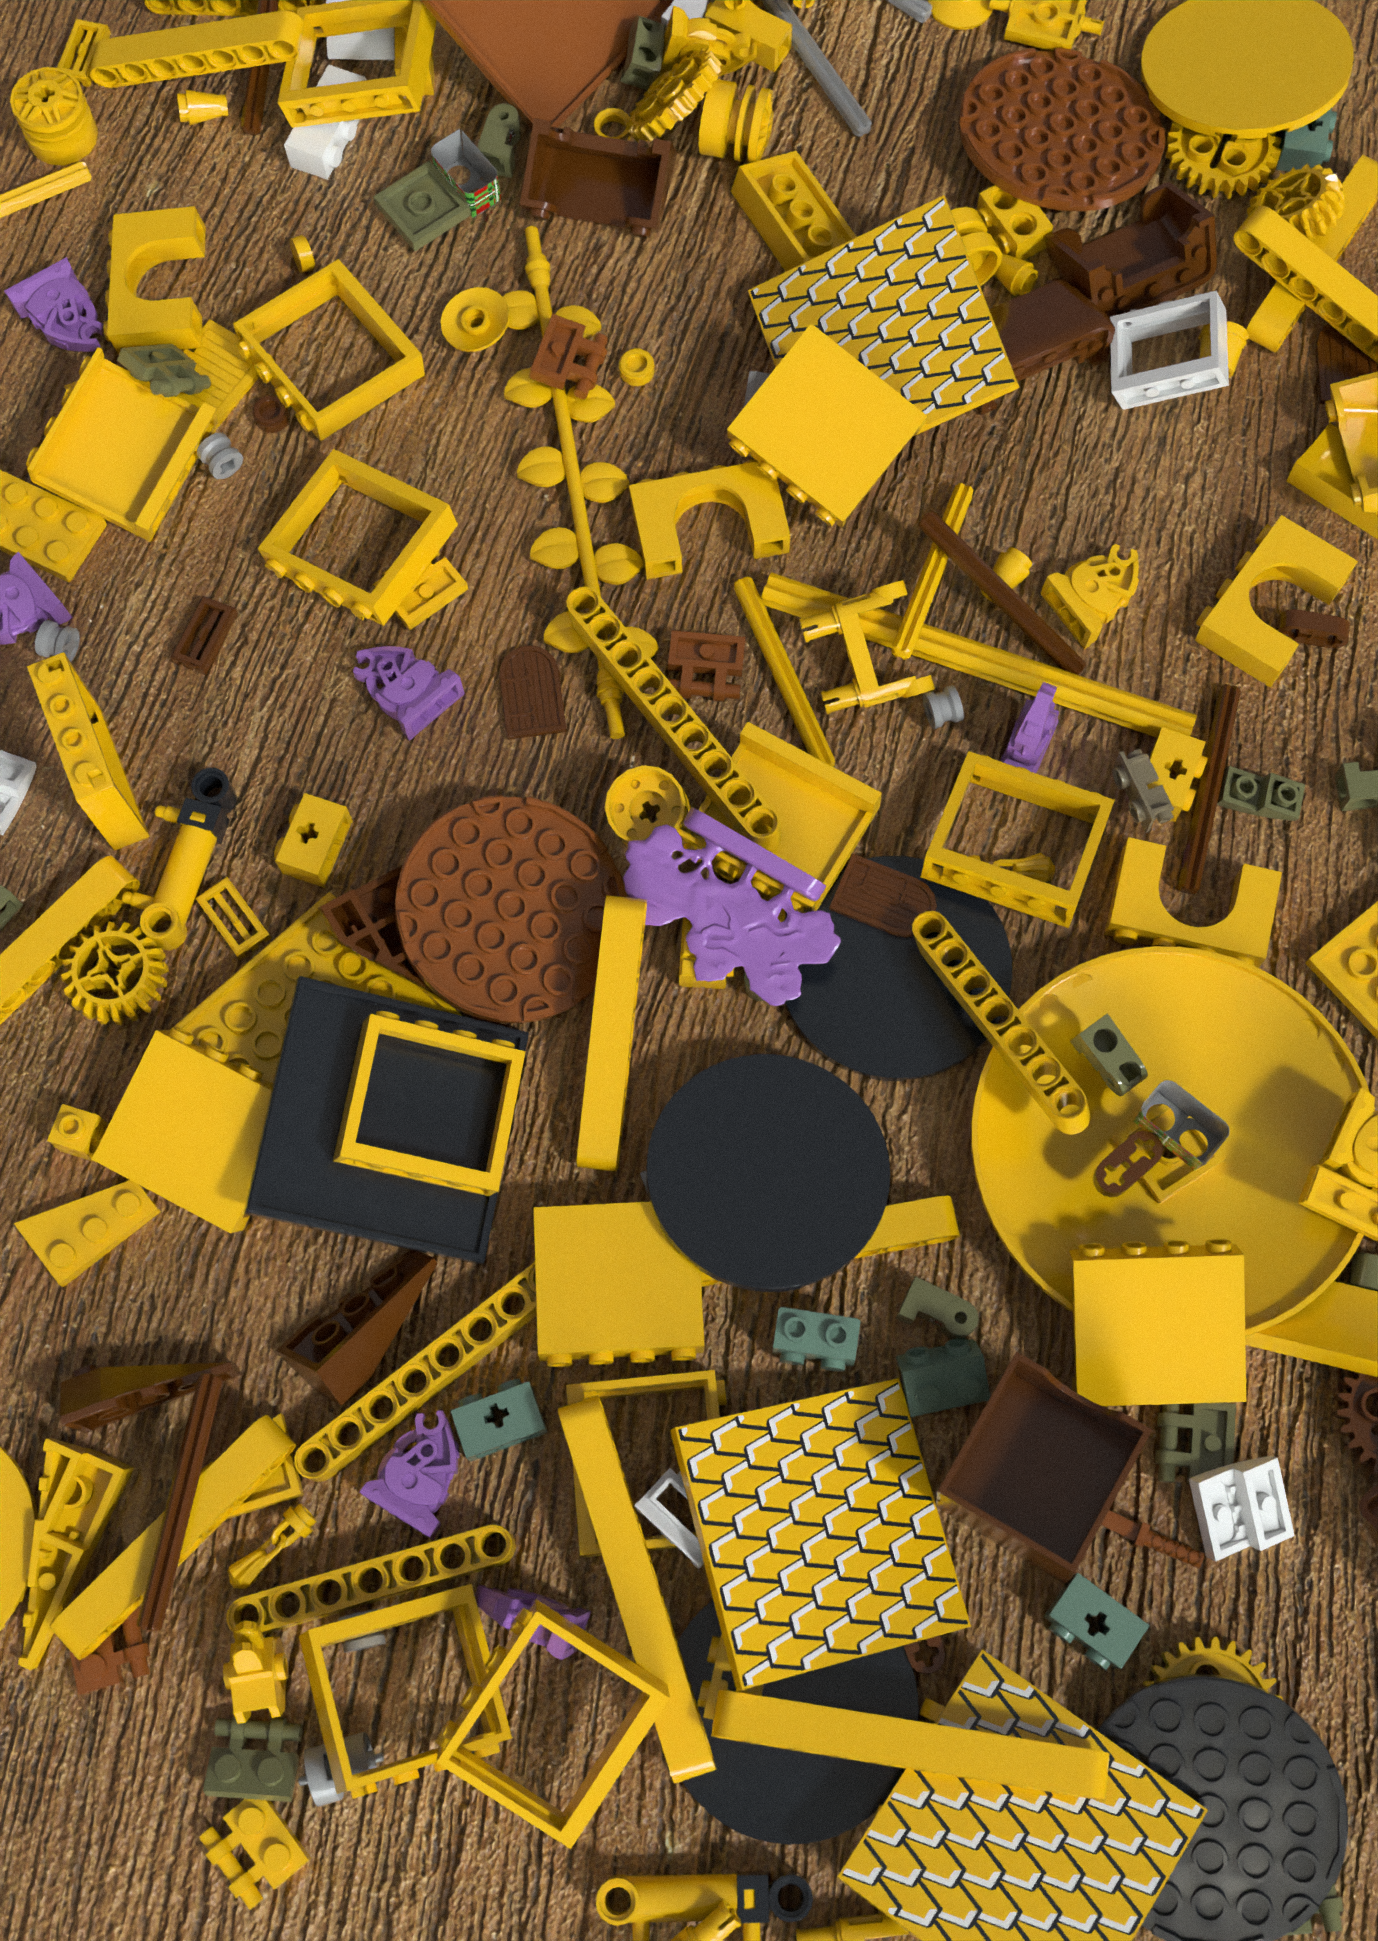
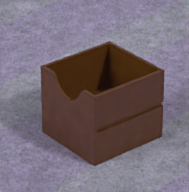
(1041, 1469)

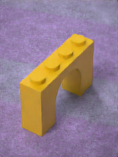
(769, 32)
(136, 246)
(743, 487)
(1283, 554)
(1140, 917)

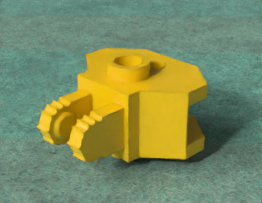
(256, 1672)

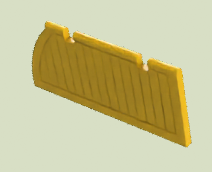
(228, 371)

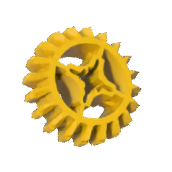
(1304, 198)
(84, 982)

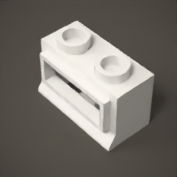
(669, 1525)

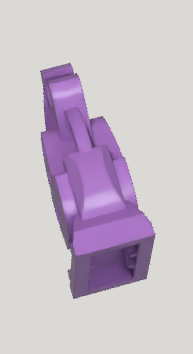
(56, 306)
(26, 601)
(412, 688)
(1033, 731)
(417, 1482)
(505, 1606)

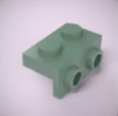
(816, 1338)
(943, 1376)

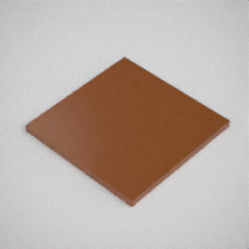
(544, 51)

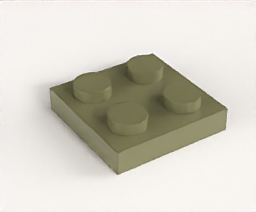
(422, 205)

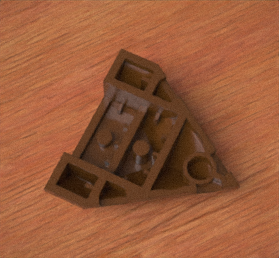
(367, 925)

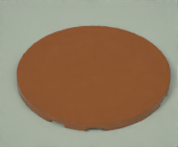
(1061, 129)
(506, 908)

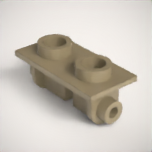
(1144, 803)

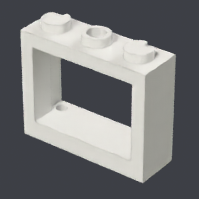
(1177, 379)

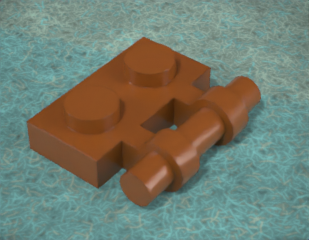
(557, 353)
(708, 655)
(103, 1665)

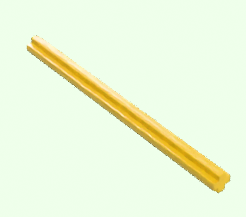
(990, 662)

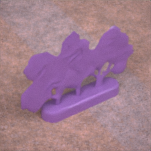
(732, 920)

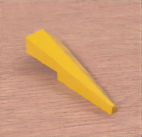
(74, 1508)

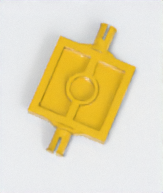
(1046, 22)

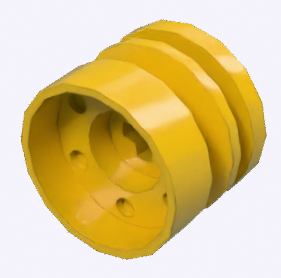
(54, 116)
(735, 121)
(636, 794)

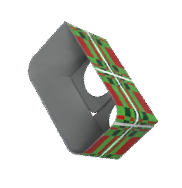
(450, 153)
(1184, 1105)

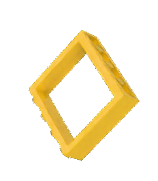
(365, 97)
(297, 302)
(407, 568)
(88, 751)
(1000, 884)
(412, 1166)
(714, 1396)
(476, 1653)
(570, 1823)

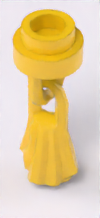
(1035, 866)
(245, 1570)

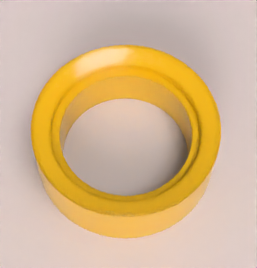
(612, 115)

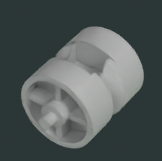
(318, 1770)

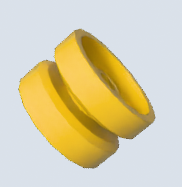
(978, 243)

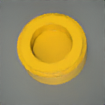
(302, 253)
(636, 367)

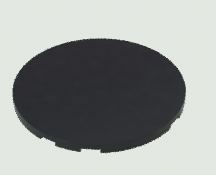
(880, 1000)
(767, 1172)
(793, 1793)
(1271, 1802)

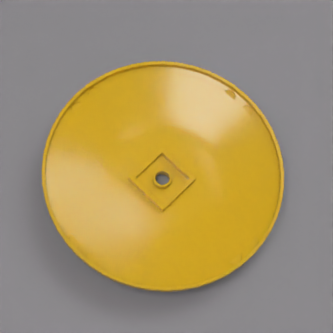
(1233, 1044)

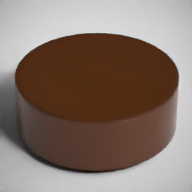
(270, 414)

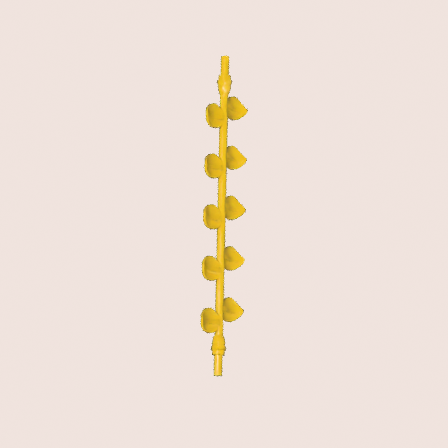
(598, 481)

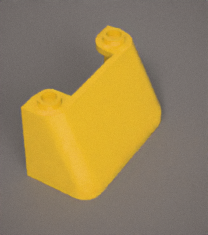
(1356, 416)

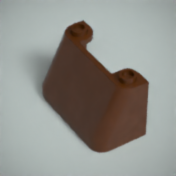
(597, 178)
(1146, 261)
(1049, 329)

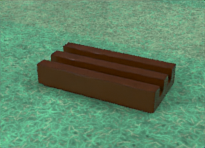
(192, 661)

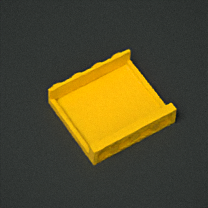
(824, 426)
(120, 447)
(817, 809)
(190, 1128)
(613, 1287)
(1159, 1323)

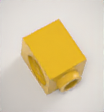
(77, 1132)

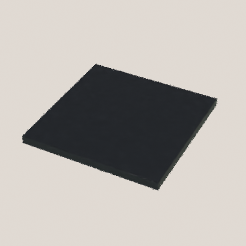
(414, 1104)

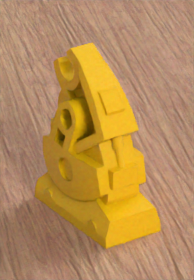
(687, 35)
(1092, 592)
(1355, 1141)

